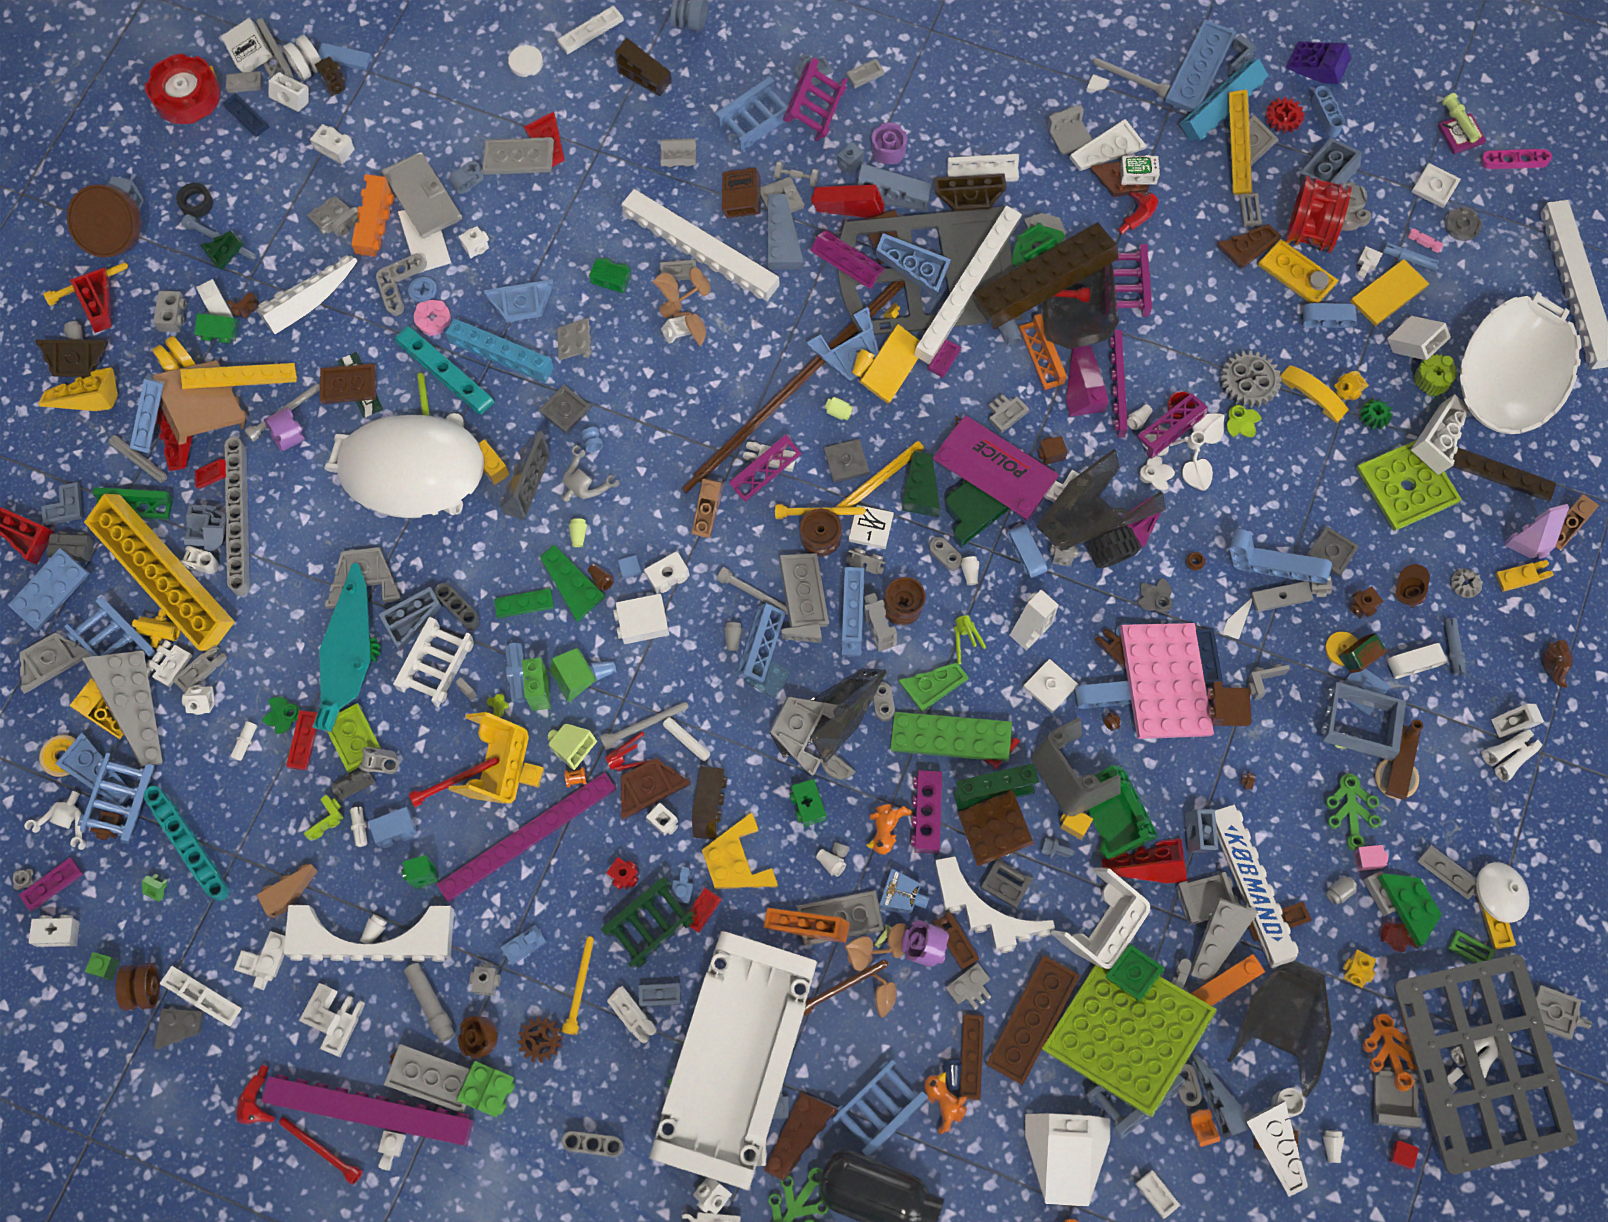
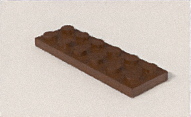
(1032, 1020)

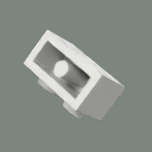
(332, 143)

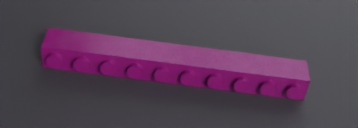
(368, 1111)

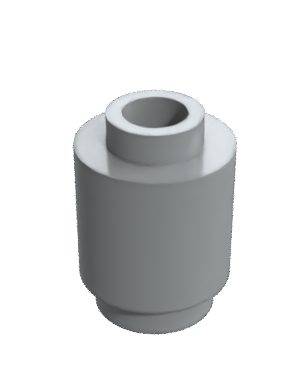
(1341, 890)

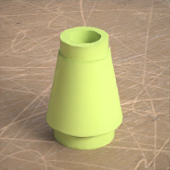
(577, 532)

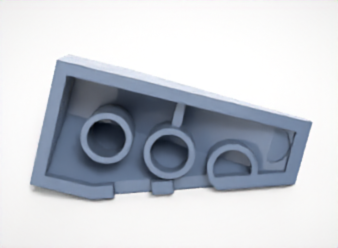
(1224, 1106)

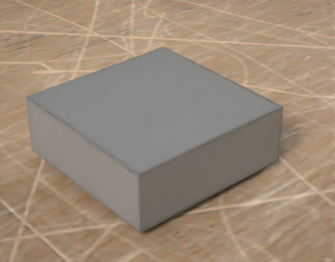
(466, 689)

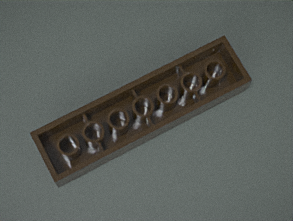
(1046, 275)

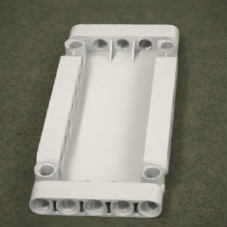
(734, 1060)

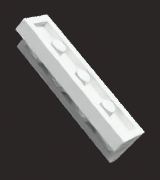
(983, 166)

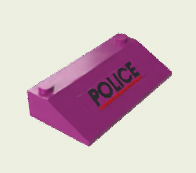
(996, 467)

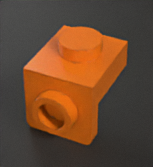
(1204, 1128)

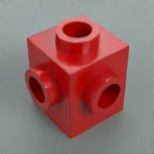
(617, 871)

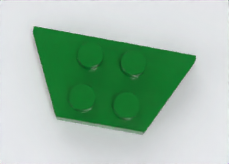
(1412, 904)

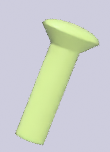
(882, 938)

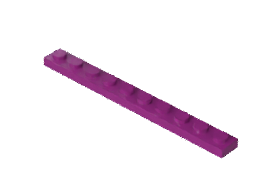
(526, 837)

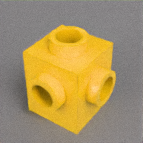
(1350, 386)
(1356, 971)

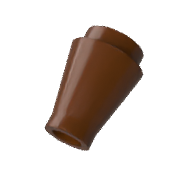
(601, 578)

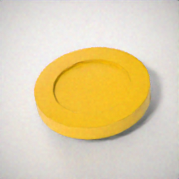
(1337, 644)

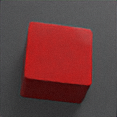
(1404, 1154)

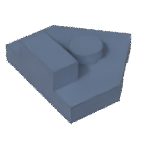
(823, 66)

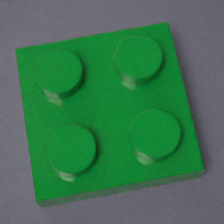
(1135, 973)

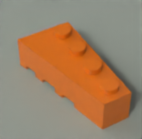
(372, 216)

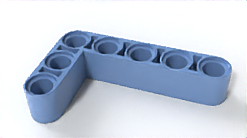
(1276, 563)

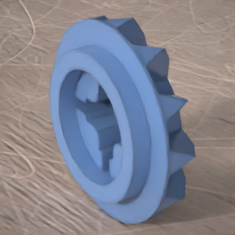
(417, 286)

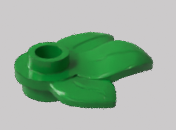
(279, 715)

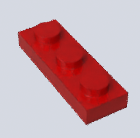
(302, 741)

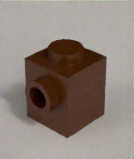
(1052, 450)

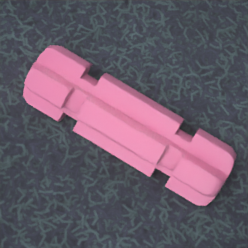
(1425, 240)

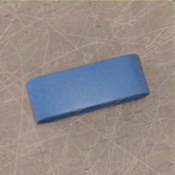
(1327, 111)
(1329, 315)
(1026, 551)
(1103, 695)

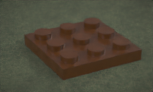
(995, 828)

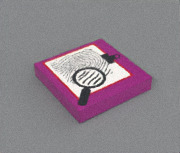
(1456, 137)

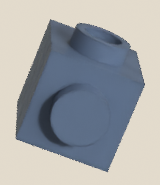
(850, 158)

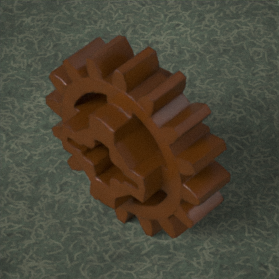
(537, 1048)

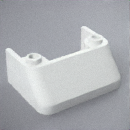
(1116, 927)

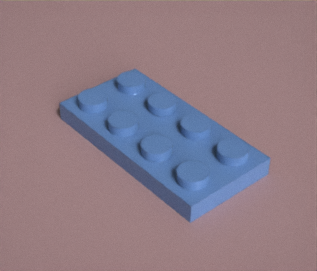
(48, 589)

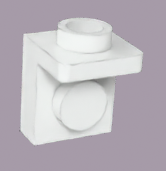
(675, 328)

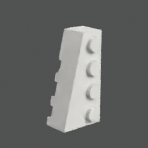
(1439, 438)

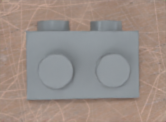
(678, 152)

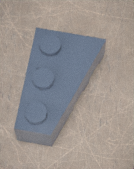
(410, 616)

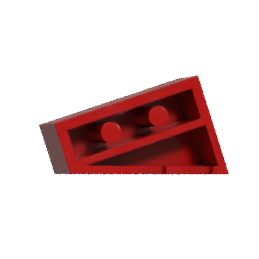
(94, 297)
(24, 535)

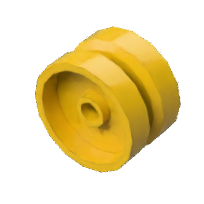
(173, 359)

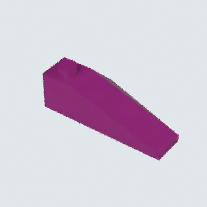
(1085, 385)

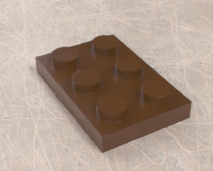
(348, 383)

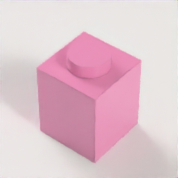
(1370, 858)

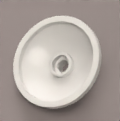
(1502, 892)

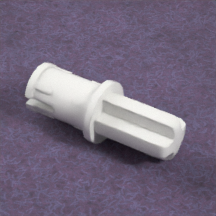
(243, 741)
(358, 826)

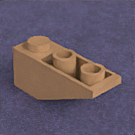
(707, 507)
(1575, 518)
(278, 897)

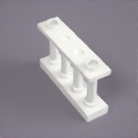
(421, 647)

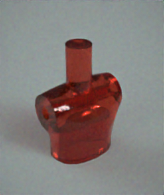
(1396, 936)

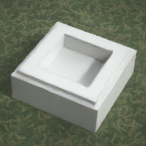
(247, 963)

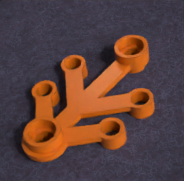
(1391, 1048)

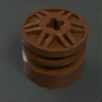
(908, 592)

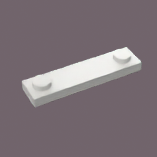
(590, 30)

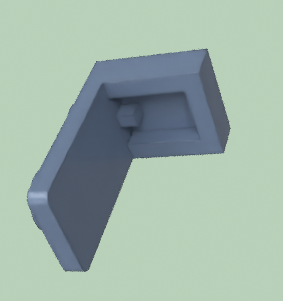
(1245, 49)

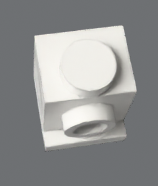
(661, 813)

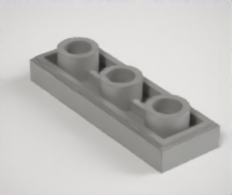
(1292, 595)

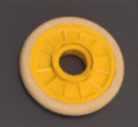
(49, 752)

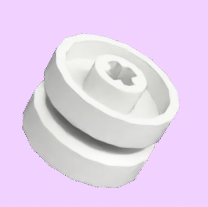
(302, 57)

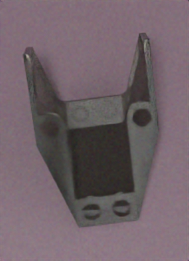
(1081, 512)
(852, 696)

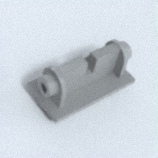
(874, 563)

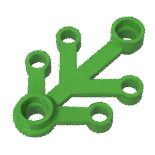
(1353, 808)
(795, 1207)

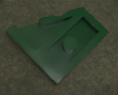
(223, 248)

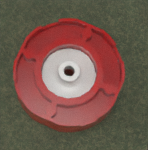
(183, 89)

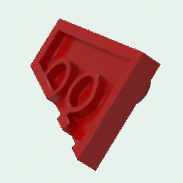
(545, 128)

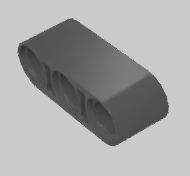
(453, 599)

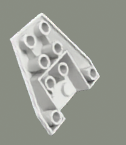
(1067, 1154)

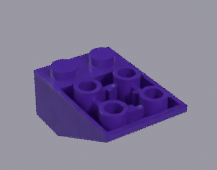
(1320, 61)

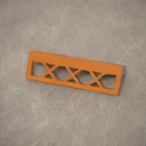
(1049, 350)

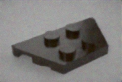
(72, 357)

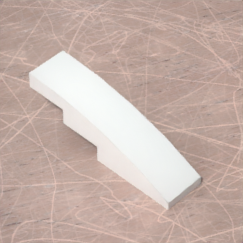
(200, 996)

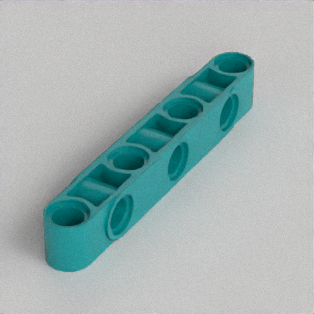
(452, 378)
(186, 843)

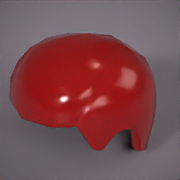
(1177, 398)

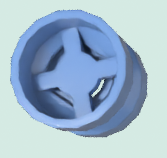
(592, 440)

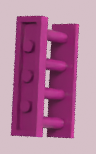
(799, 98)
(1141, 272)

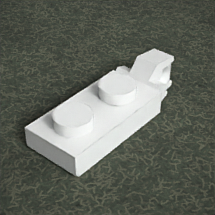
(269, 960)

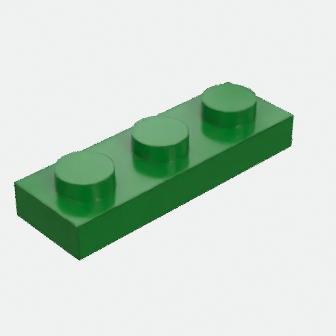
(524, 603)

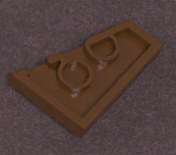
(1249, 246)

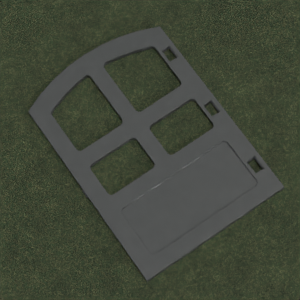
(960, 239)

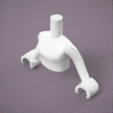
(62, 815)

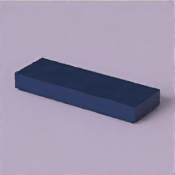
(245, 115)
(1209, 655)

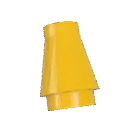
(862, 362)

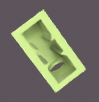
(571, 744)

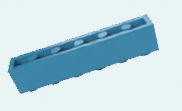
(1217, 105)

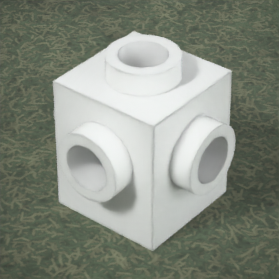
(474, 241)
(198, 699)
(711, 1195)

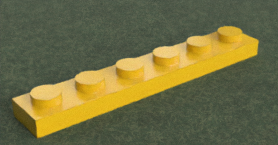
(1240, 142)
(238, 375)

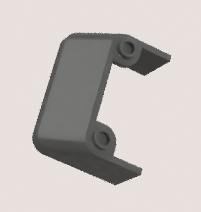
(1070, 792)

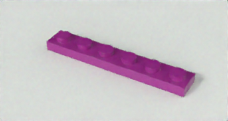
(1118, 390)

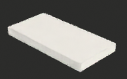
(431, 248)

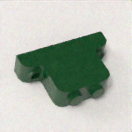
(972, 511)

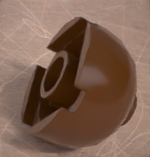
(477, 1036)

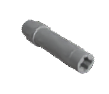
(438, 1019)

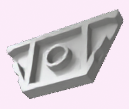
(48, 660)

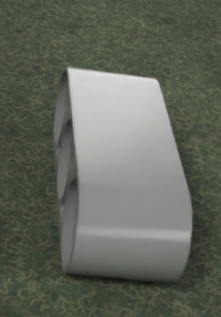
(583, 1140)

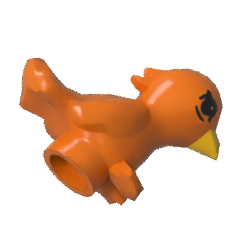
(885, 822)
(949, 1105)

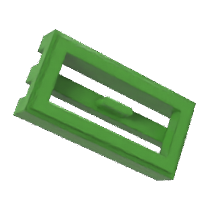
(1469, 957)

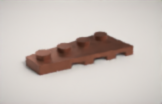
(803, 1125)

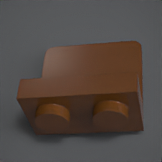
(1229, 705)

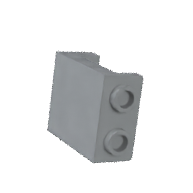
(1201, 896)
(1395, 1106)

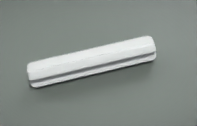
(686, 739)

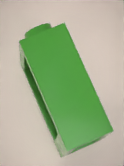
(537, 686)

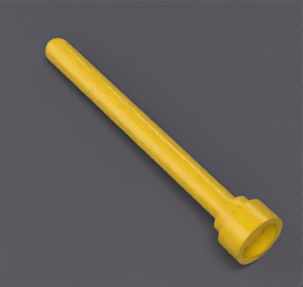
(53, 297)
(782, 511)
(571, 1025)

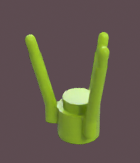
(965, 627)

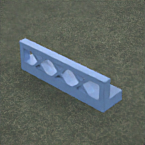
(146, 414)
(754, 641)

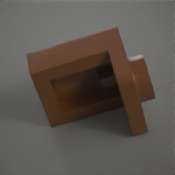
(245, 307)
(107, 817)

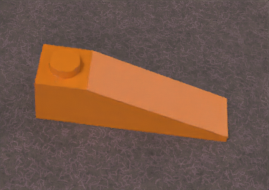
(807, 924)
(1229, 981)

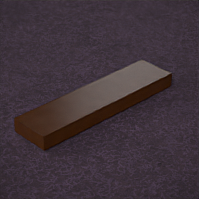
(971, 1057)

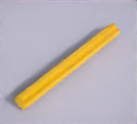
(881, 476)

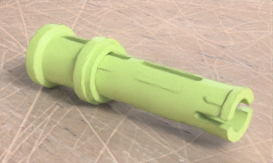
(1458, 112)

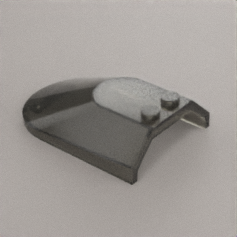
(1080, 323)

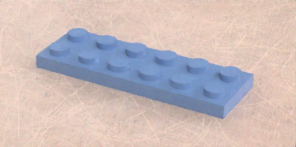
(1200, 66)

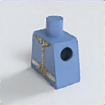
(902, 894)

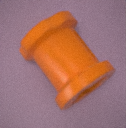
(575, 777)

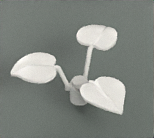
(1208, 430)

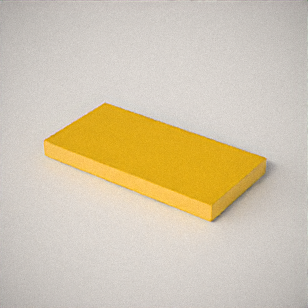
(1295, 271)
(1389, 292)
(891, 364)

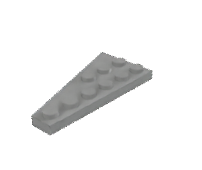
(127, 694)

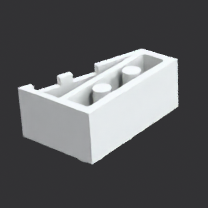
(1035, 619)

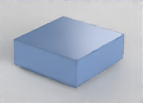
(629, 567)

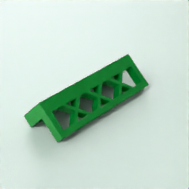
(141, 497)

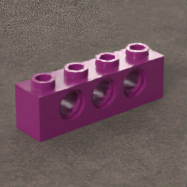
(933, 781)

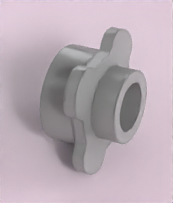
(19, 875)

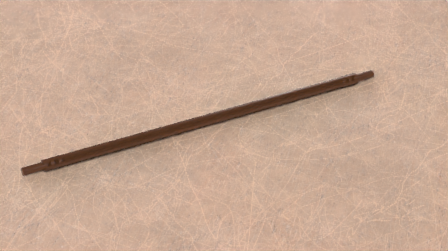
(786, 392)

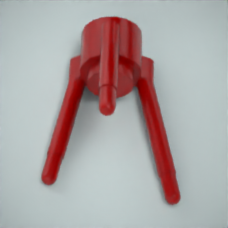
(616, 758)

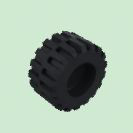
(1113, 547)

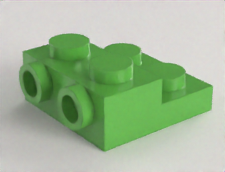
(485, 1089)

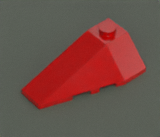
(175, 454)
(1159, 864)

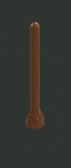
(810, 1003)

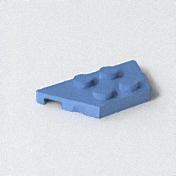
(521, 300)

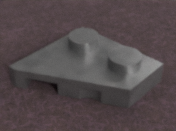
(177, 1025)

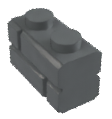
(77, 546)

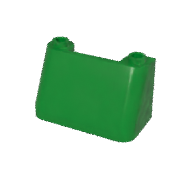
(1122, 818)

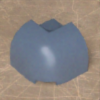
(205, 527)

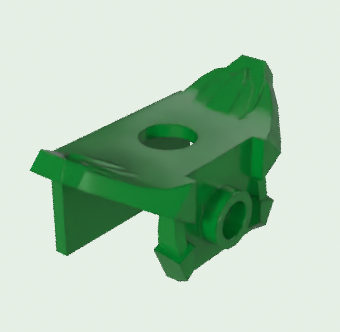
(1023, 249)

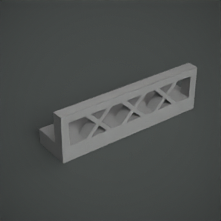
(277, 55)

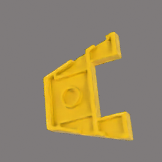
(728, 861)

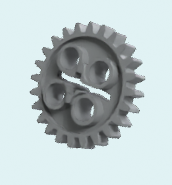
(1250, 379)

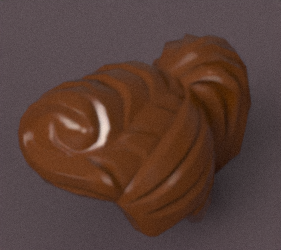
(1558, 661)

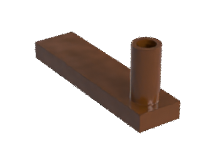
(1403, 763)

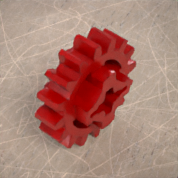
(1284, 115)

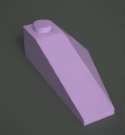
(1540, 536)

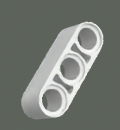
(1417, 661)

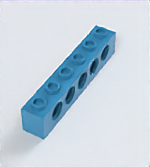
(500, 350)

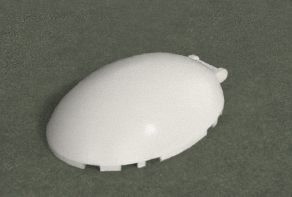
(1520, 365)
(407, 465)

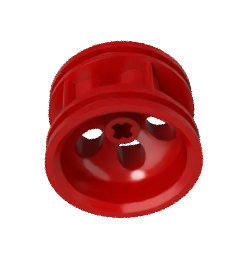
(1318, 213)

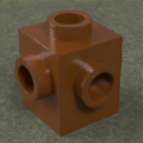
(1365, 603)

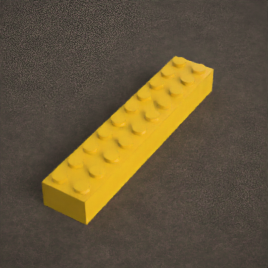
(159, 572)

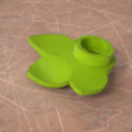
(1244, 423)

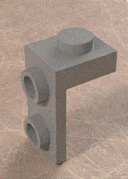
(1255, 679)

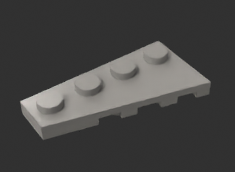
(1221, 935)

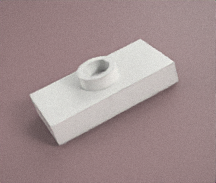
(1157, 1194)

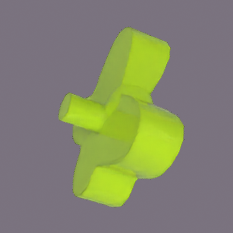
(498, 704)

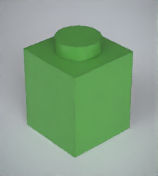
(102, 966)

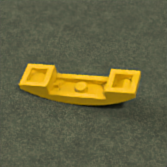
(1316, 391)

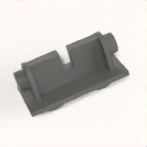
(352, 784)

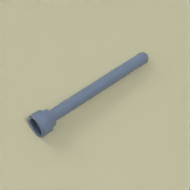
(190, 222)

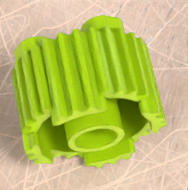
(1435, 374)

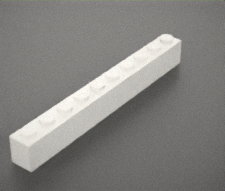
(700, 245)
(1578, 281)
(967, 285)

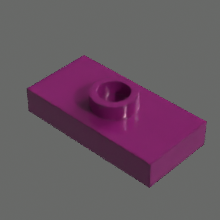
(944, 358)

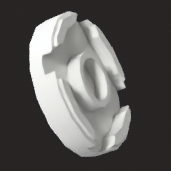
(525, 60)

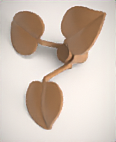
(669, 288)
(860, 957)

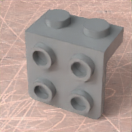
(1068, 130)

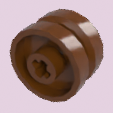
(820, 532)
(137, 986)

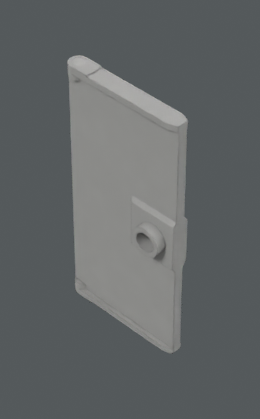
(422, 195)

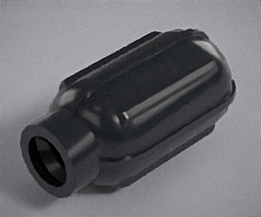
(875, 1191)

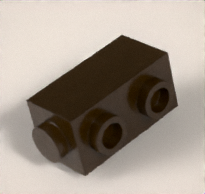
(331, 76)

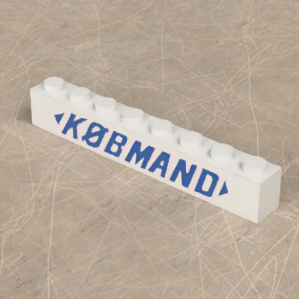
(1254, 888)

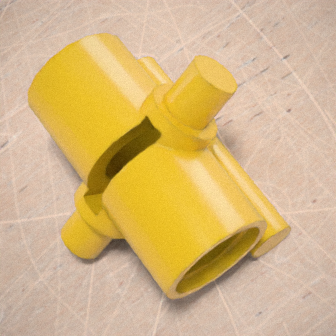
(157, 628)

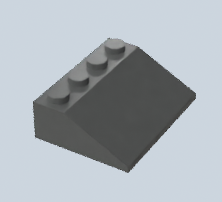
(526, 477)

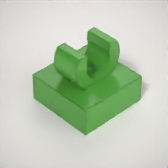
(153, 888)

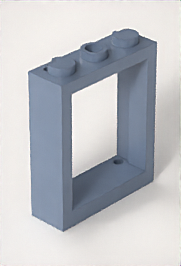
(1371, 699)

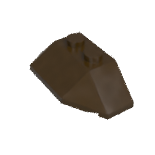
(971, 191)

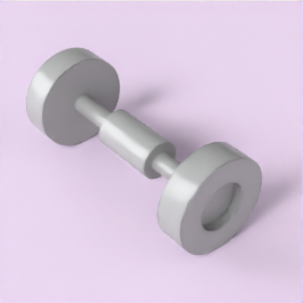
(797, 174)

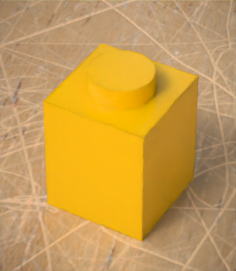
(1076, 825)

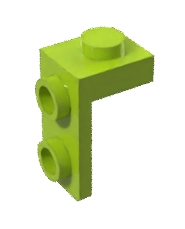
(329, 822)

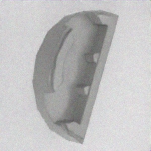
(837, 768)

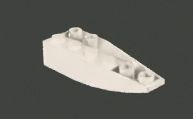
(304, 297)

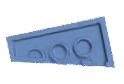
(82, 763)

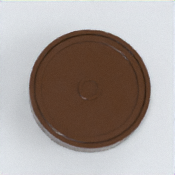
(103, 220)

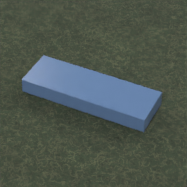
(345, 56)

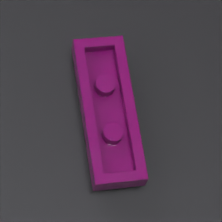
(51, 884)

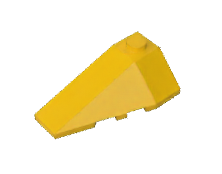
(91, 393)

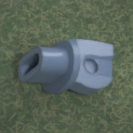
(1051, 847)

